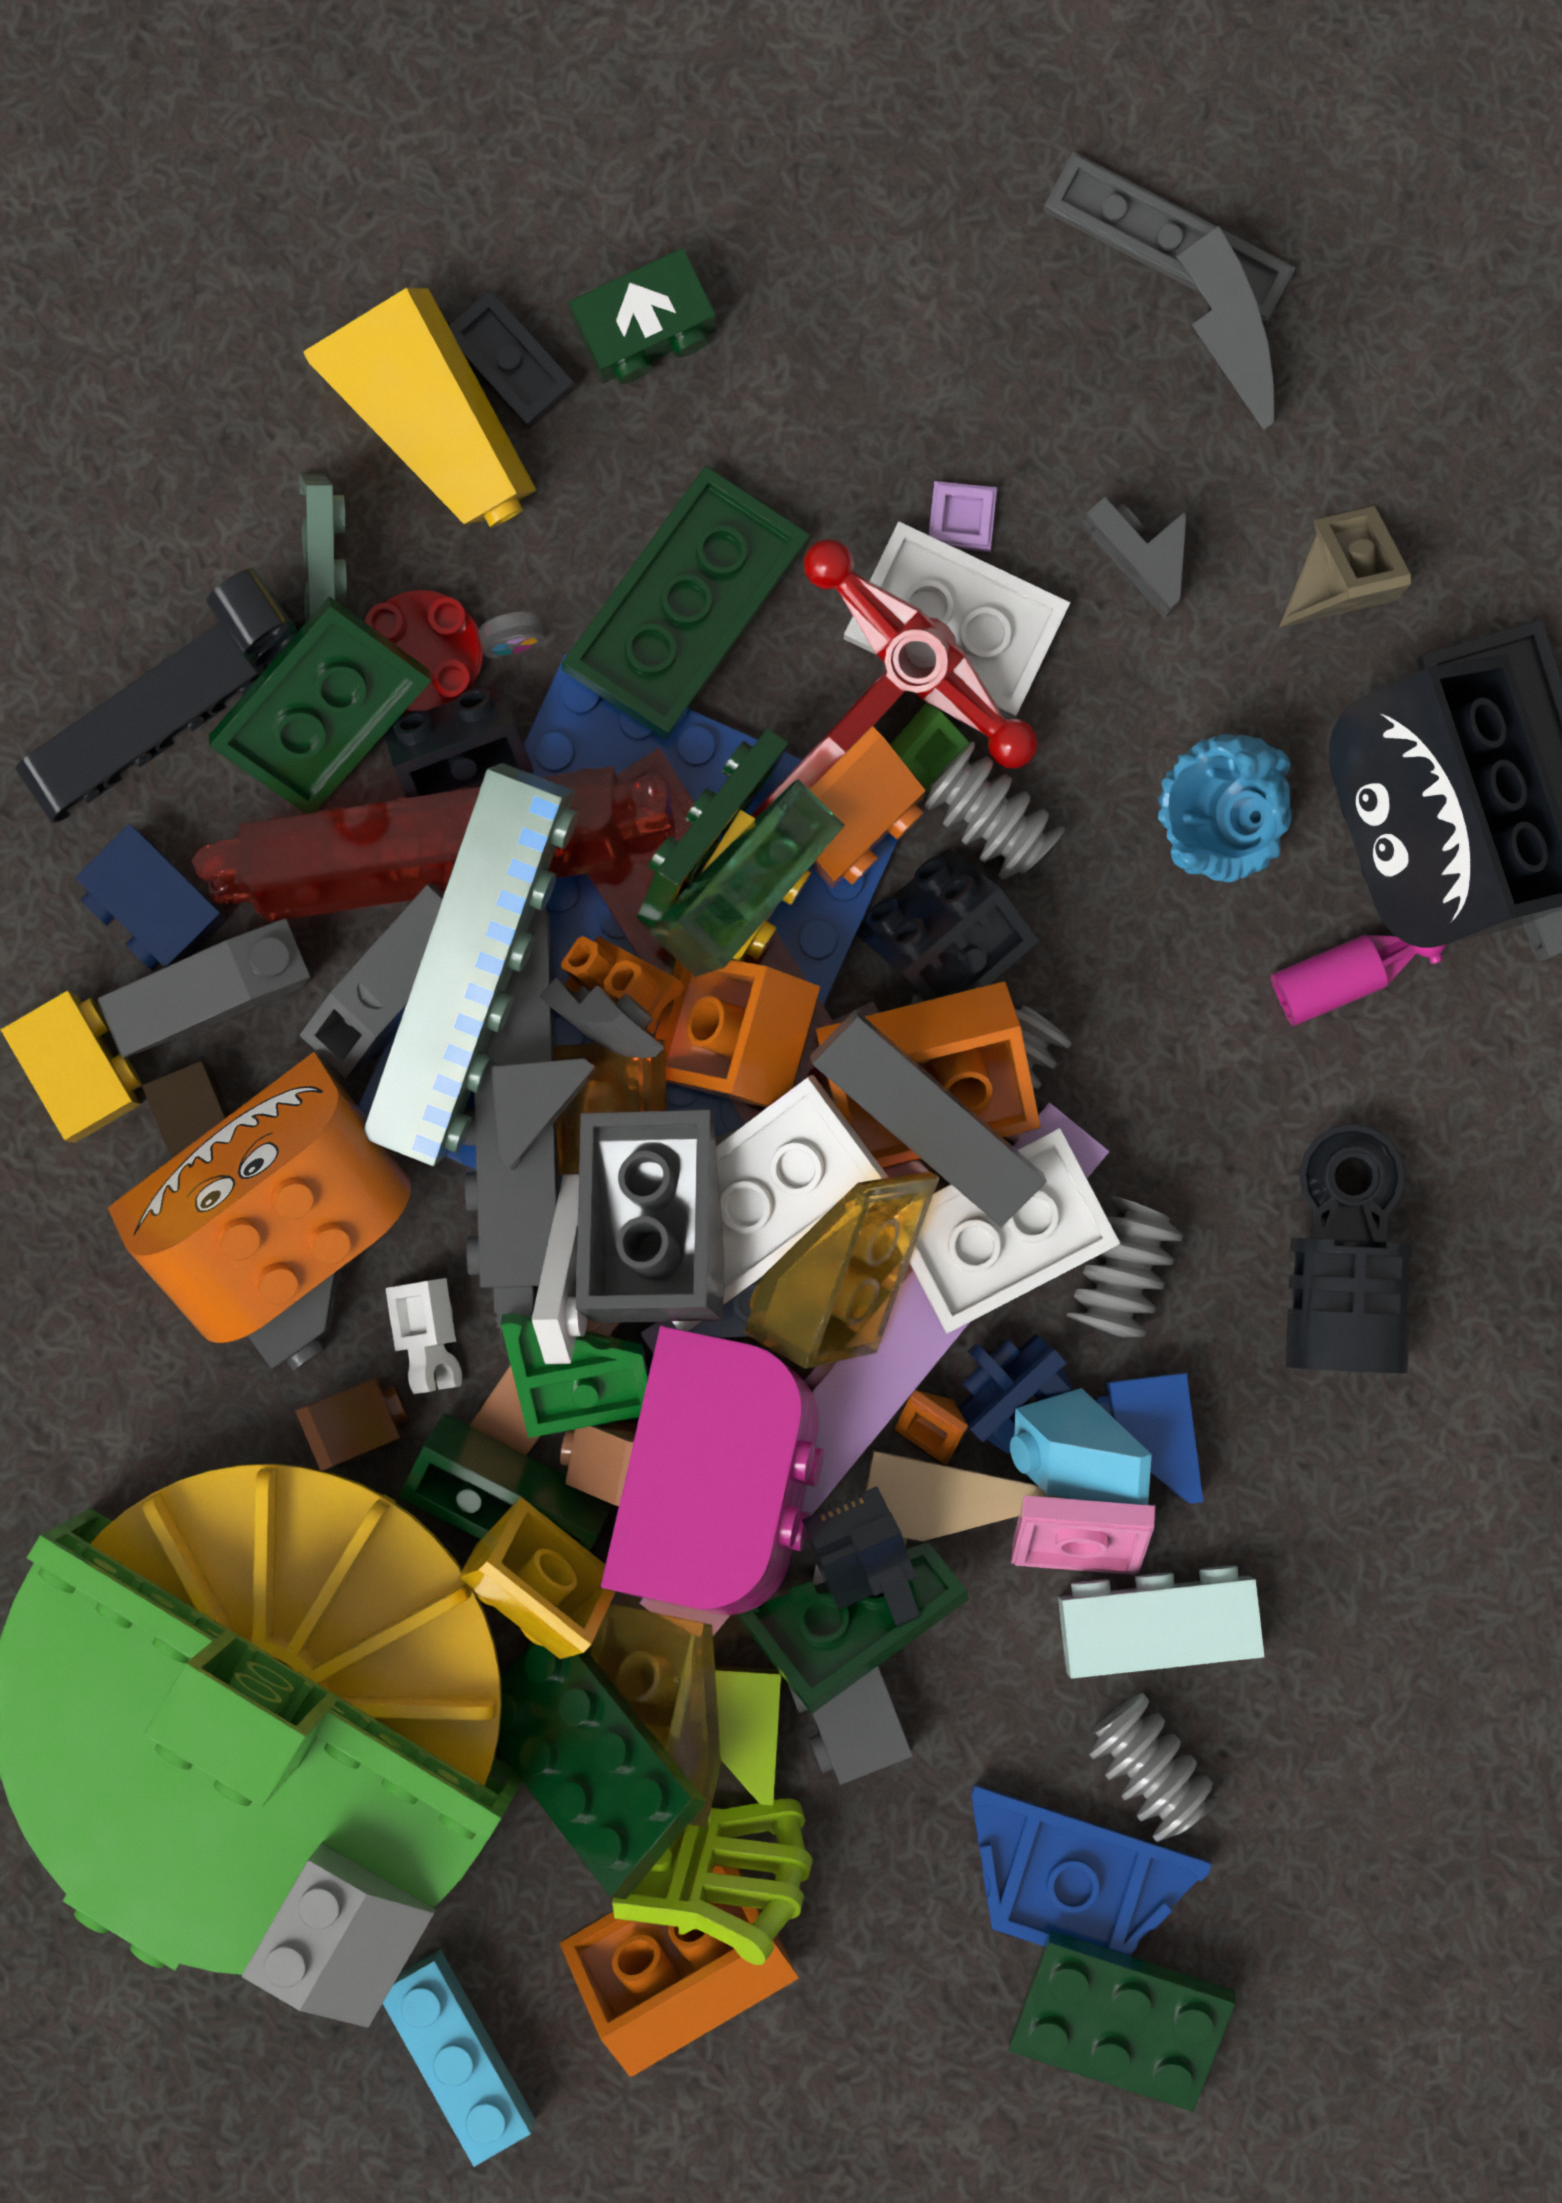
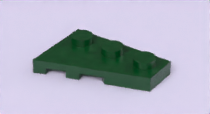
(831, 1649)

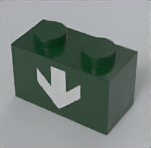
(644, 318)

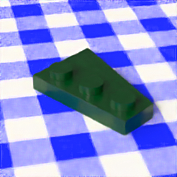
(710, 815)

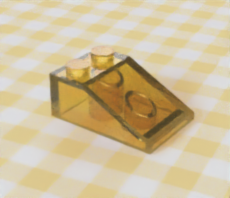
(843, 1276)
(670, 1681)

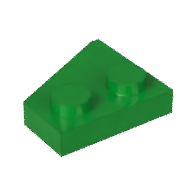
(596, 1388)

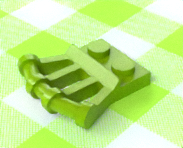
(684, 1879)

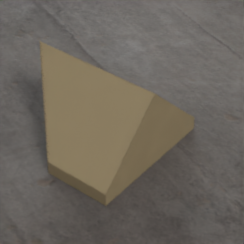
(1348, 568)

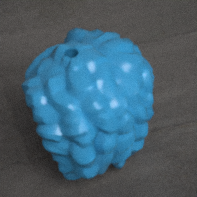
(1216, 806)

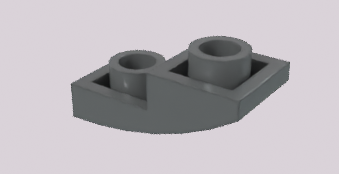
(607, 1022)

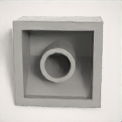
(338, 1940)

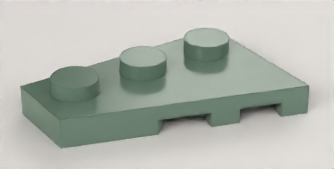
(323, 519)

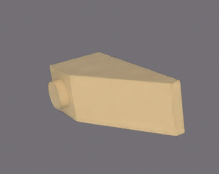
(943, 1499)

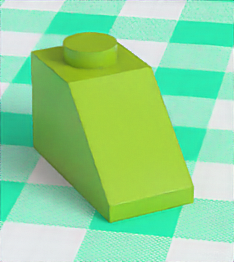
(749, 1726)

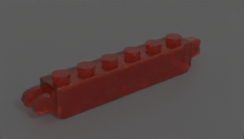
(401, 845)

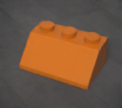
(968, 1046)
(664, 1988)

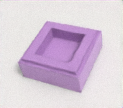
(963, 515)

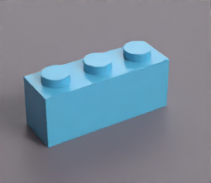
(458, 2059)

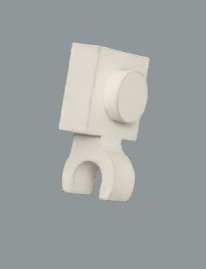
(423, 1324)

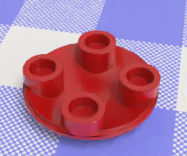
(437, 635)

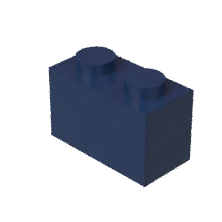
(149, 899)

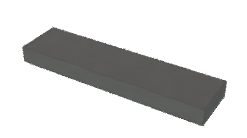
(1153, 228)
(927, 1118)

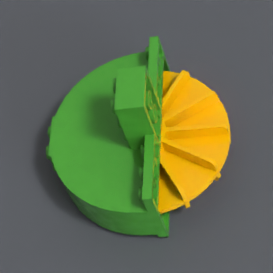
(233, 1689)

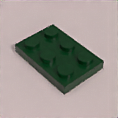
(319, 707)
(1122, 2020)

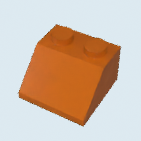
(872, 797)
(737, 1031)

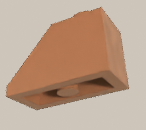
(599, 1458)

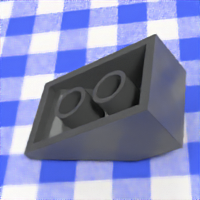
(649, 1218)

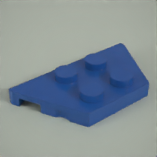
(1074, 1875)

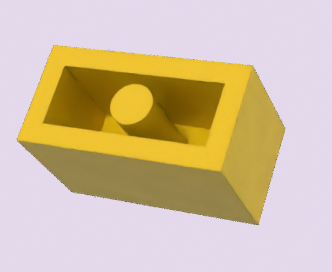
(73, 1066)

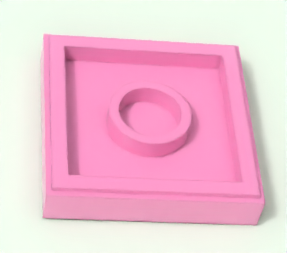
(1082, 1535)

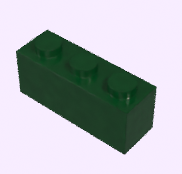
(478, 1479)

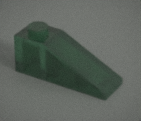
(746, 881)

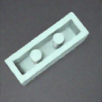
(1160, 1623)

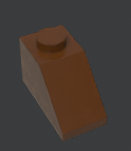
(353, 1422)

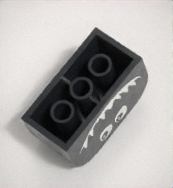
(1449, 803)

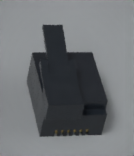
(863, 1554)

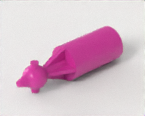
(1343, 974)

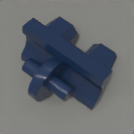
(1006, 1382)

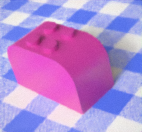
(715, 1477)

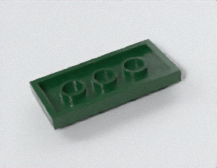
(685, 602)
(593, 1766)

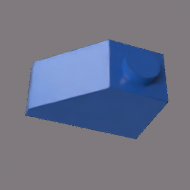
(1160, 1419)

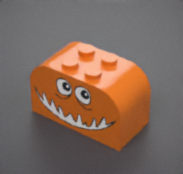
(264, 1204)

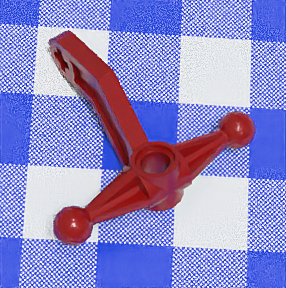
(948, 685)

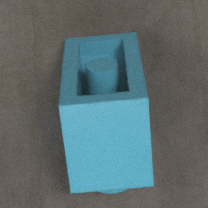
(1079, 1451)

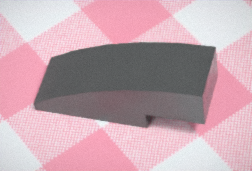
(1234, 325)

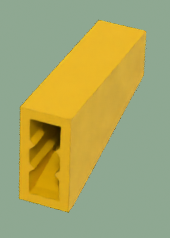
(426, 404)

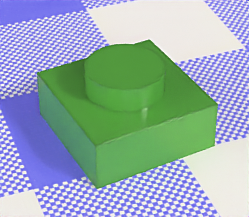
(928, 744)

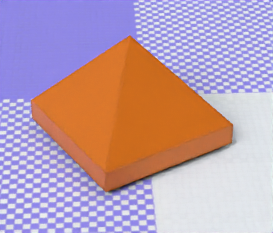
(932, 1424)

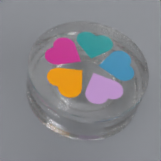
(511, 634)

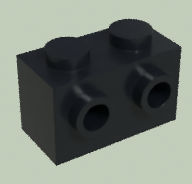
(456, 743)

